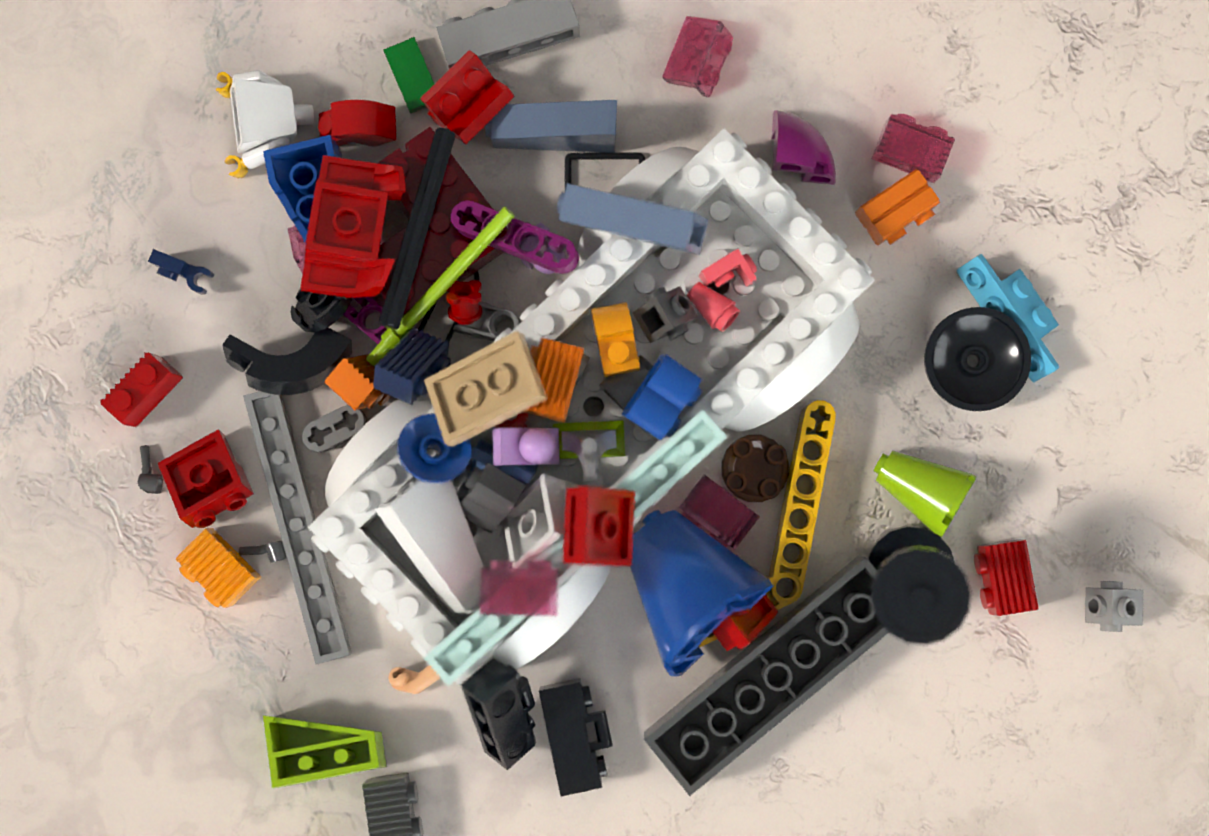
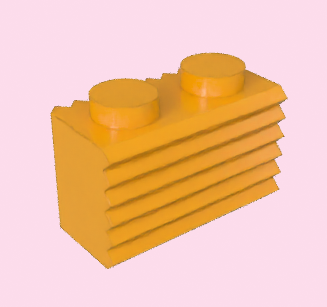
(217, 568)

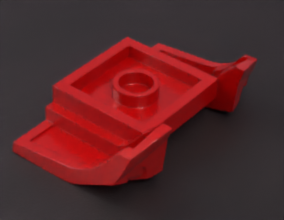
(348, 227)

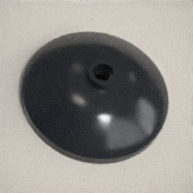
(1001, 356)

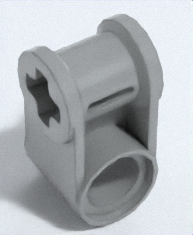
(487, 325)

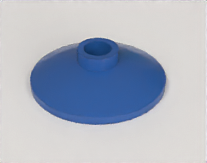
(425, 434)

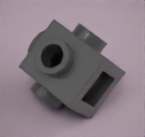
(665, 314)

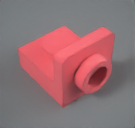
(722, 270)

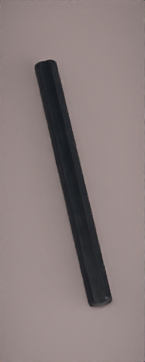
(417, 229)

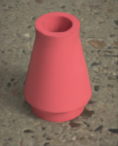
(713, 306)

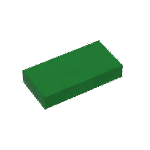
(410, 72)

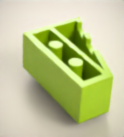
(318, 751)

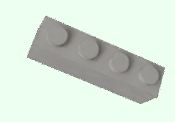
(509, 30)

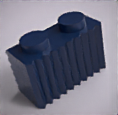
(409, 364)

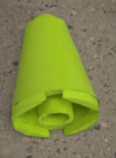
(924, 488)

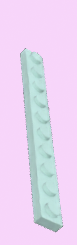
(648, 481)

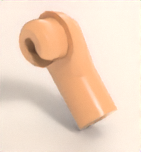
(412, 681)

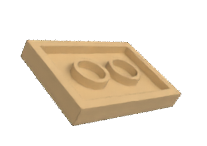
(485, 389)

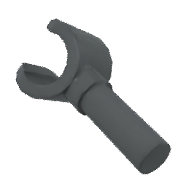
(147, 481)
(274, 549)

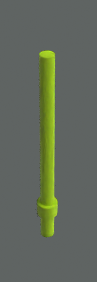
(442, 284)

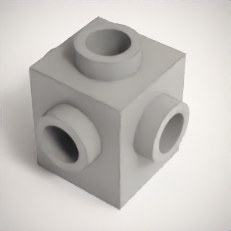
(1113, 606)

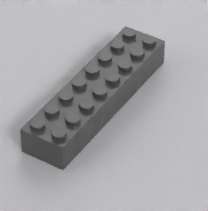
(769, 678)

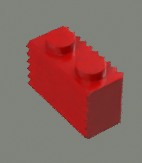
(141, 390)
(1006, 577)

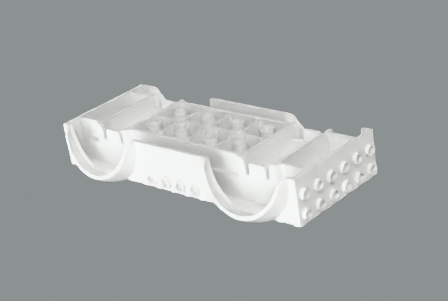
(798, 275)

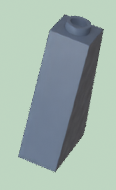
(556, 126)
(632, 218)

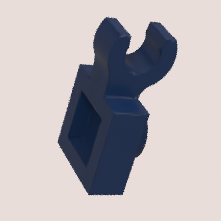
(172, 268)

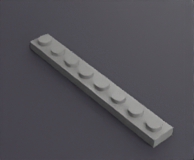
(294, 515)

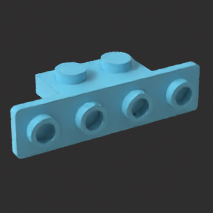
(1020, 302)

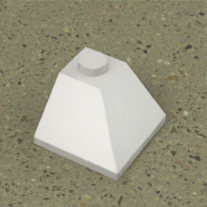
(536, 519)

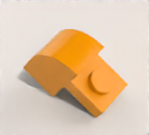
(615, 339)

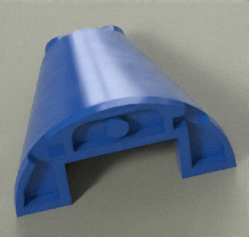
(688, 585)

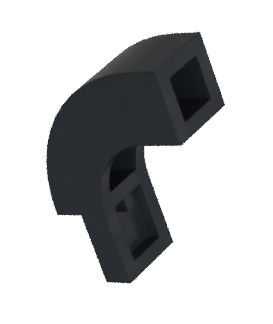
(291, 372)

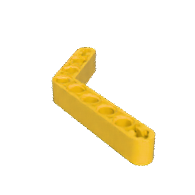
(794, 500)

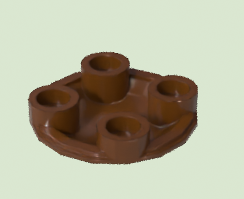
(755, 468)

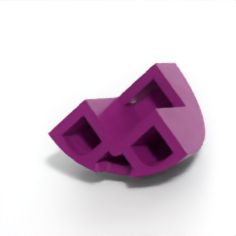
(801, 149)

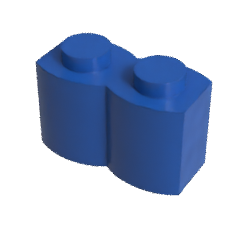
(662, 397)

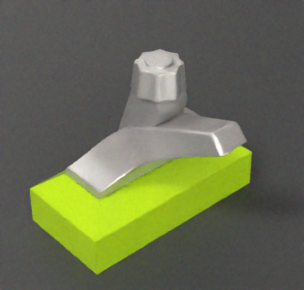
(590, 443)

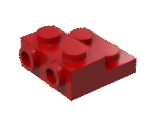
(205, 480)

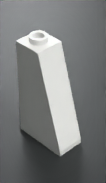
(437, 539)

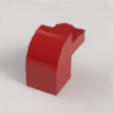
(359, 122)

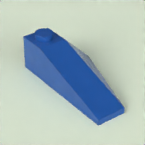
(294, 173)

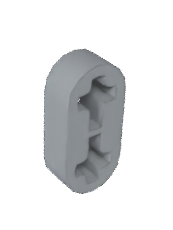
(331, 421)

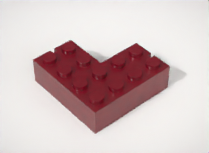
(443, 240)

